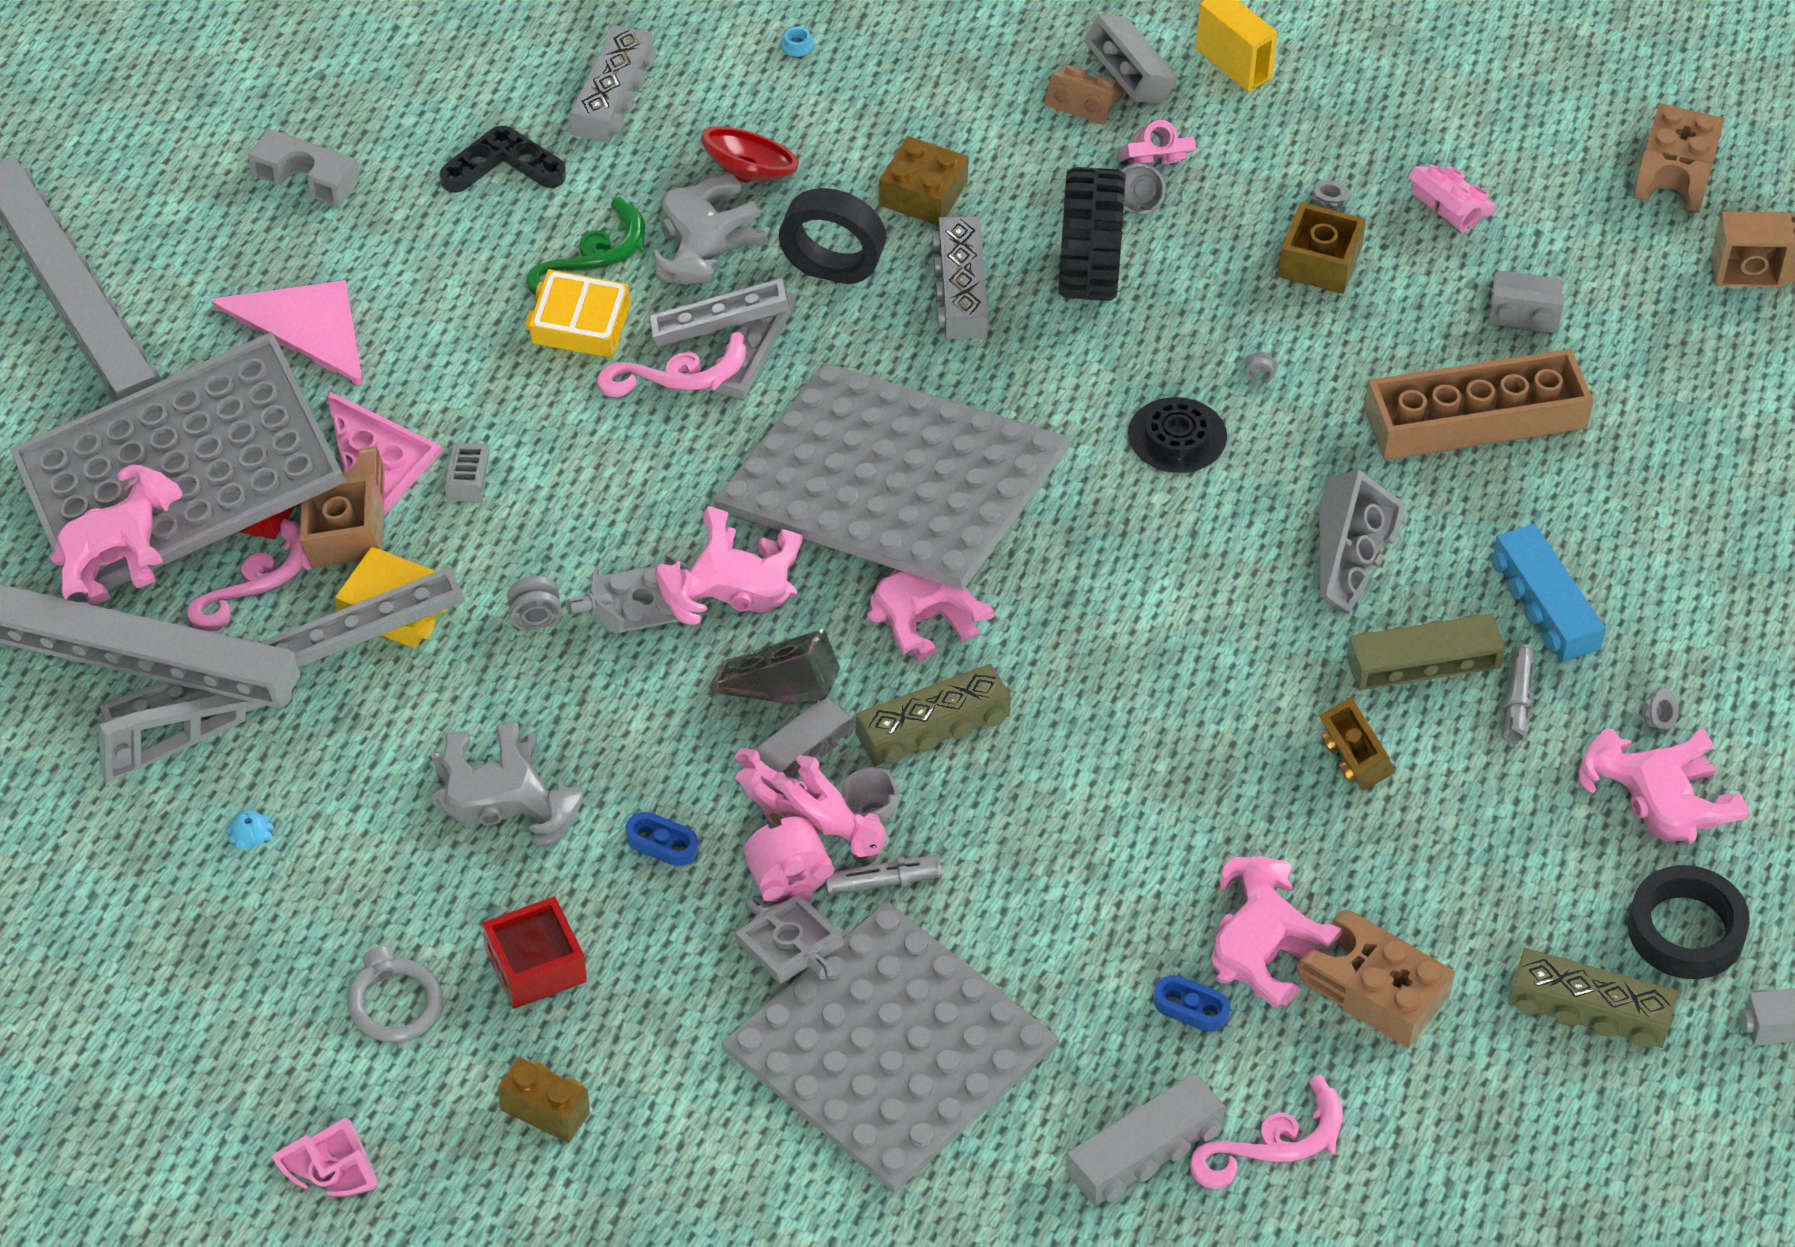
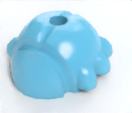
(249, 834)

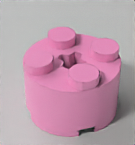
(788, 860)

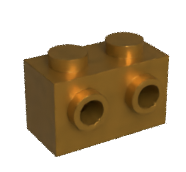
(1356, 743)
(544, 1099)

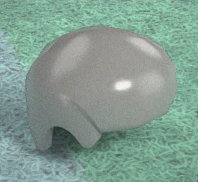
(1144, 187)
(871, 789)

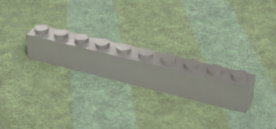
(70, 287)
(147, 647)

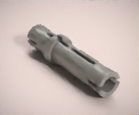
(1518, 704)
(900, 872)

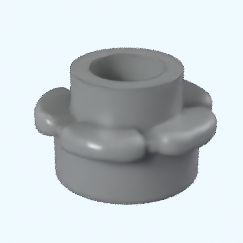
(1260, 363)

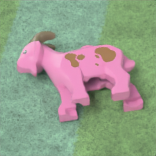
(811, 799)

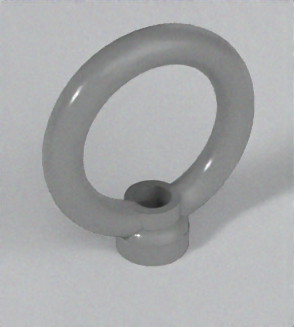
(382, 965)

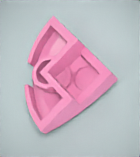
(312, 1160)

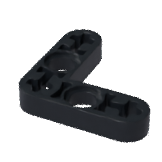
(496, 153)

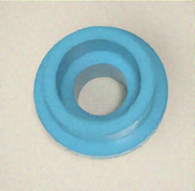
(797, 42)

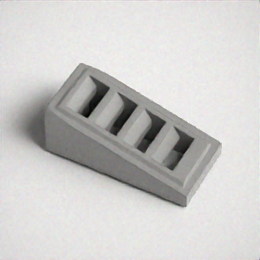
(467, 489)

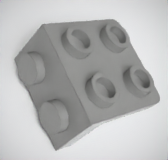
(1526, 301)

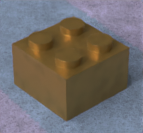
(923, 180)
(1322, 247)

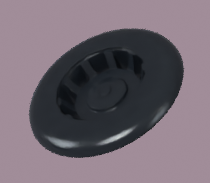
(1176, 442)

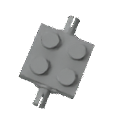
(789, 938)

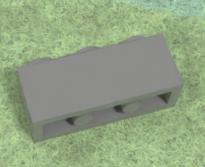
(1130, 58)

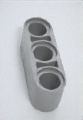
(809, 734)

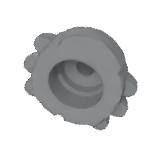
(1330, 194)
(1661, 709)

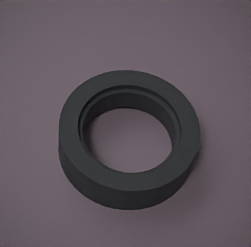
(840, 209)
(1697, 884)

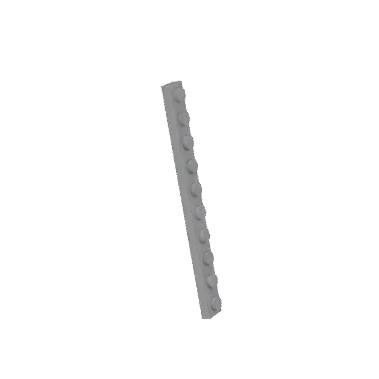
(322, 635)

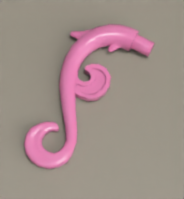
(674, 376)
(255, 581)
(1273, 1148)

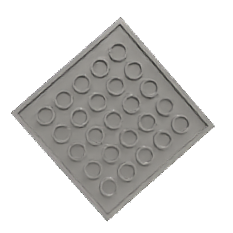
(891, 1046)

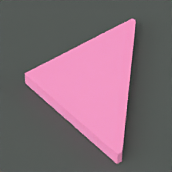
(305, 320)
(402, 451)

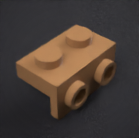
(1082, 94)

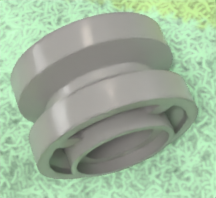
(534, 603)

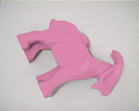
(113, 534)
(730, 573)
(909, 599)
(1662, 785)
(1264, 927)

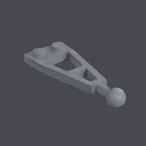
(122, 735)

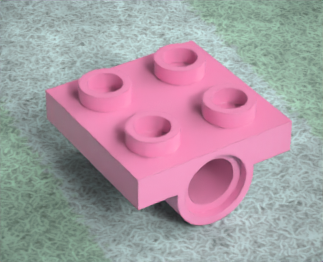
(1170, 148)
(1451, 196)

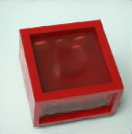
(534, 952)

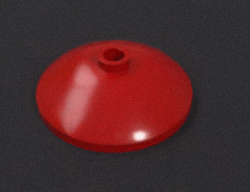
(748, 154)

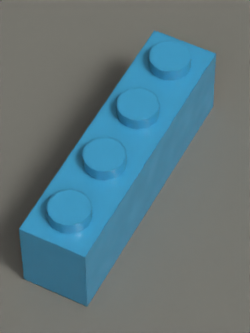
(1548, 593)

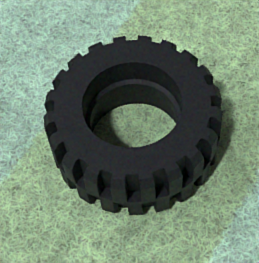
(1091, 233)

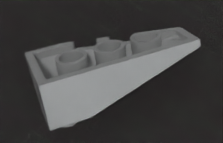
(1353, 525)

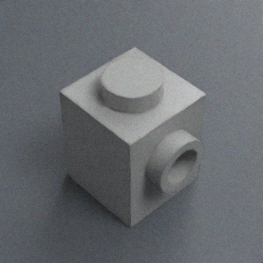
(1769, 1016)

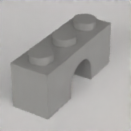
(329, 173)

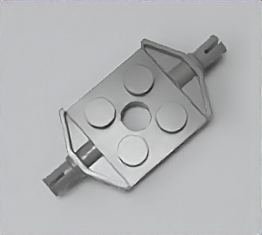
(614, 600)

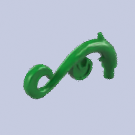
(593, 240)

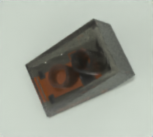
(782, 672)

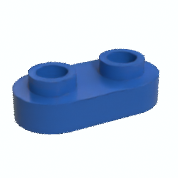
(663, 838)
(1193, 1002)

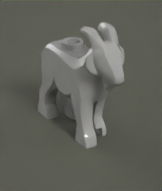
(703, 232)
(503, 788)

